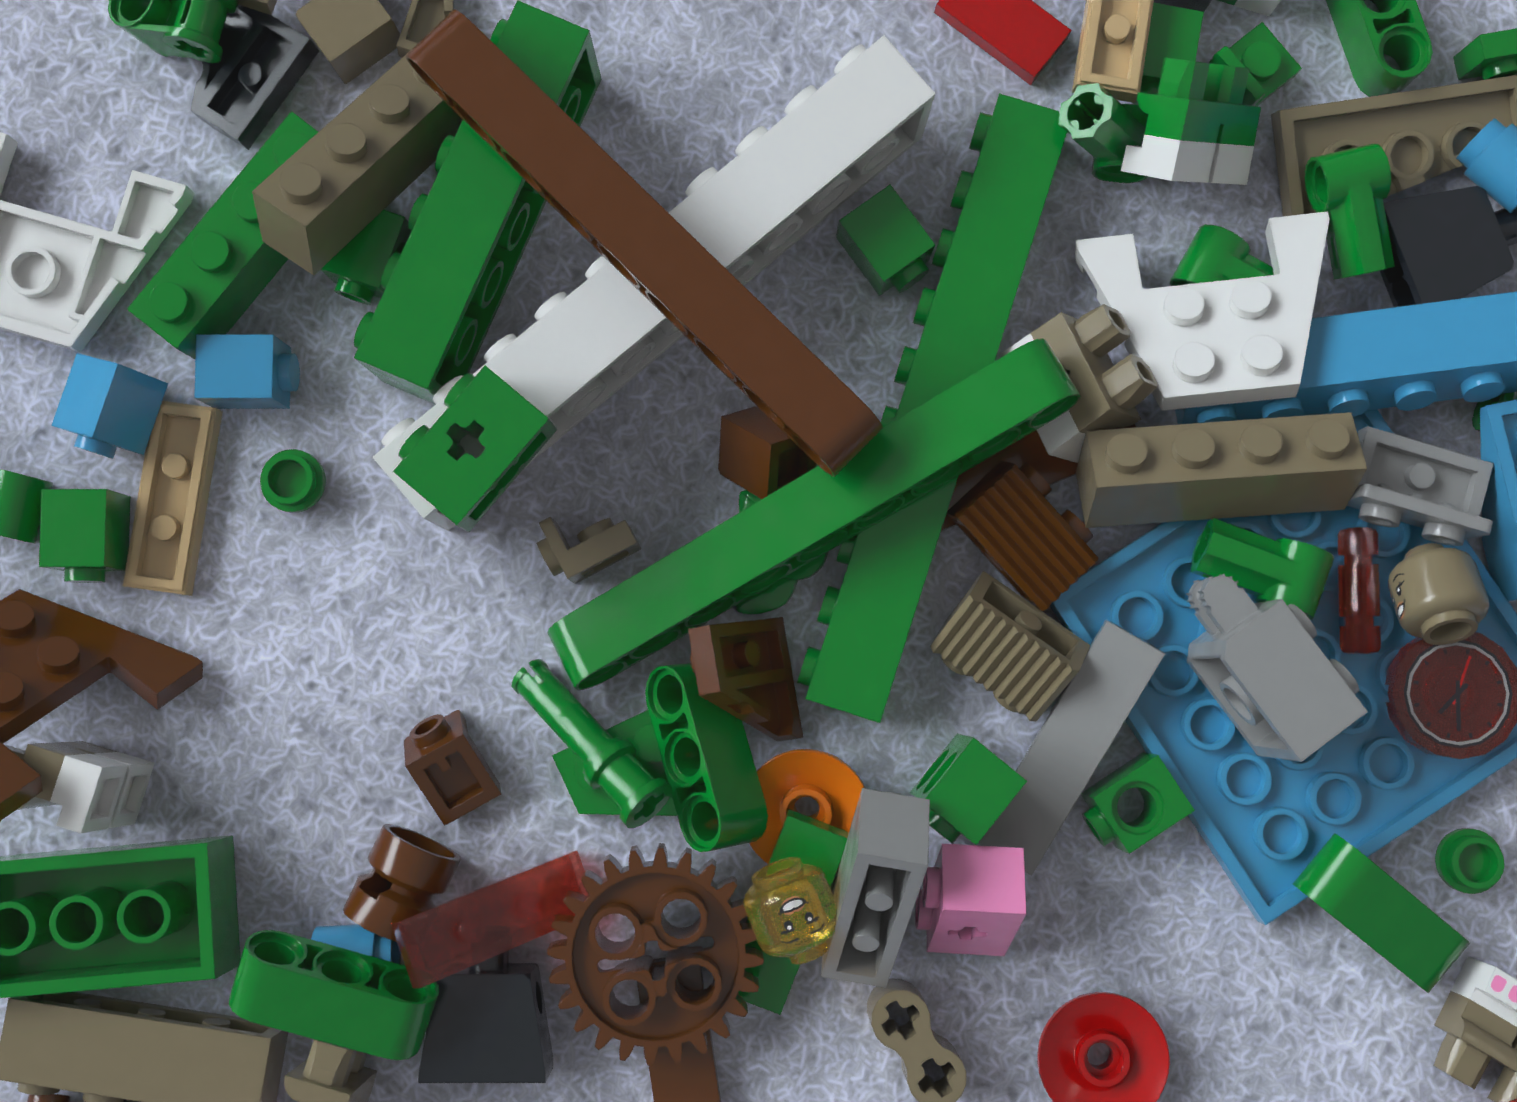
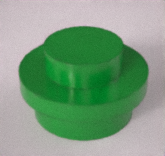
(292, 481)
(1469, 860)

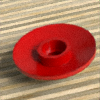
(1136, 1045)

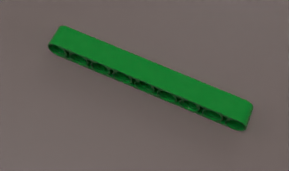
(814, 514)

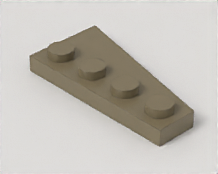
(1416, 129)

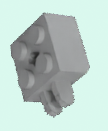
(1269, 671)

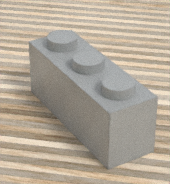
(877, 886)

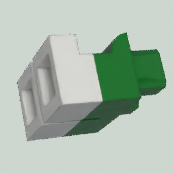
(1196, 125)

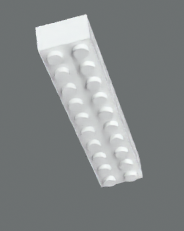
(742, 215)

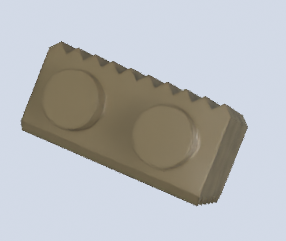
(1009, 647)

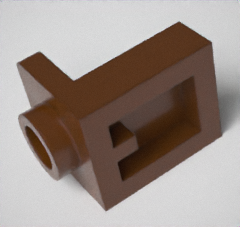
(449, 766)

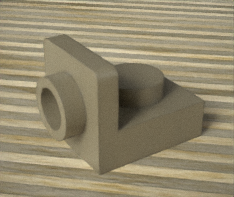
(598, 548)

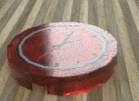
(1453, 696)

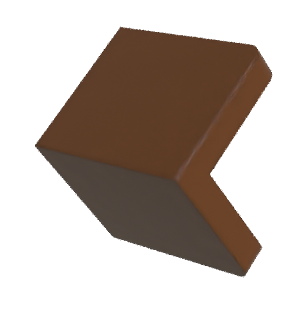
(759, 453)

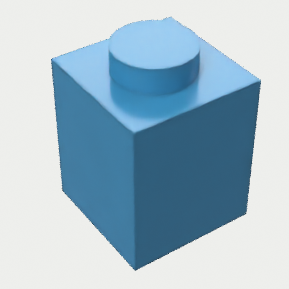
(245, 371)
(109, 406)

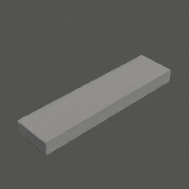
(1074, 741)

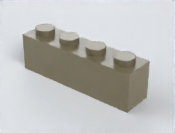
(353, 168)
(1219, 469)
(137, 1051)

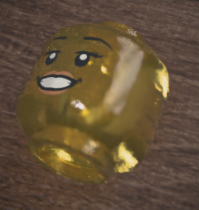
(791, 910)

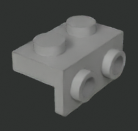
(1421, 488)

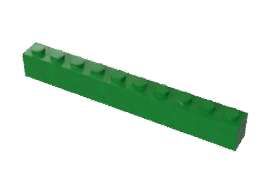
(960, 336)

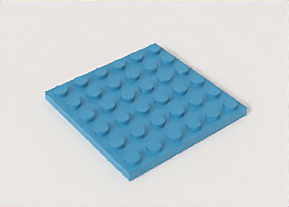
(1265, 812)

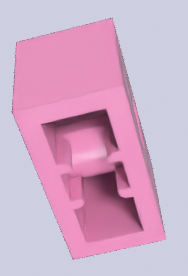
(972, 899)

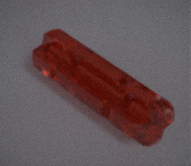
(1359, 590)

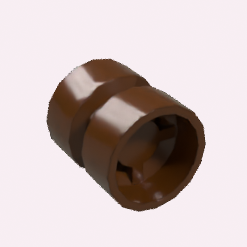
(403, 879)

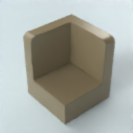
(350, 33)

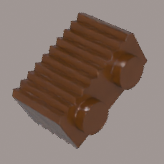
(1025, 533)

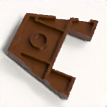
(56, 654)

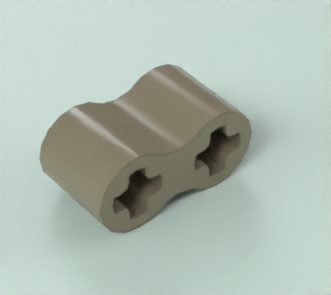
(916, 1043)

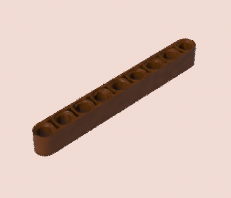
(644, 243)

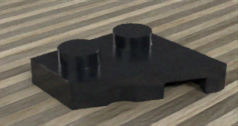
(254, 76)

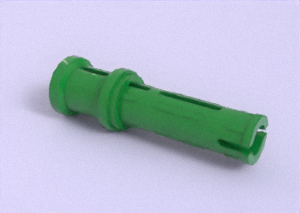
(607, 760)

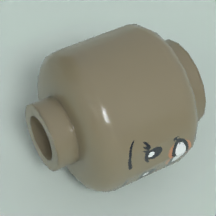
(1438, 594)

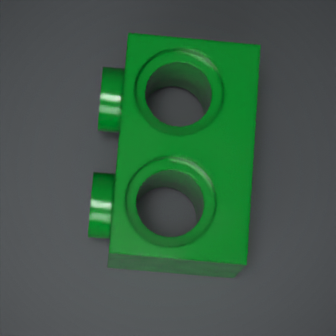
(967, 789)

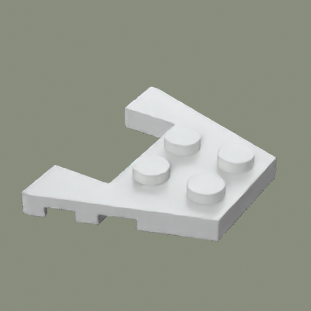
(68, 275)
(1218, 336)

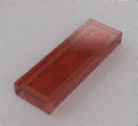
(487, 920)

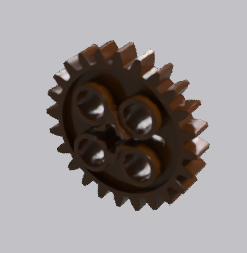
(670, 1012)

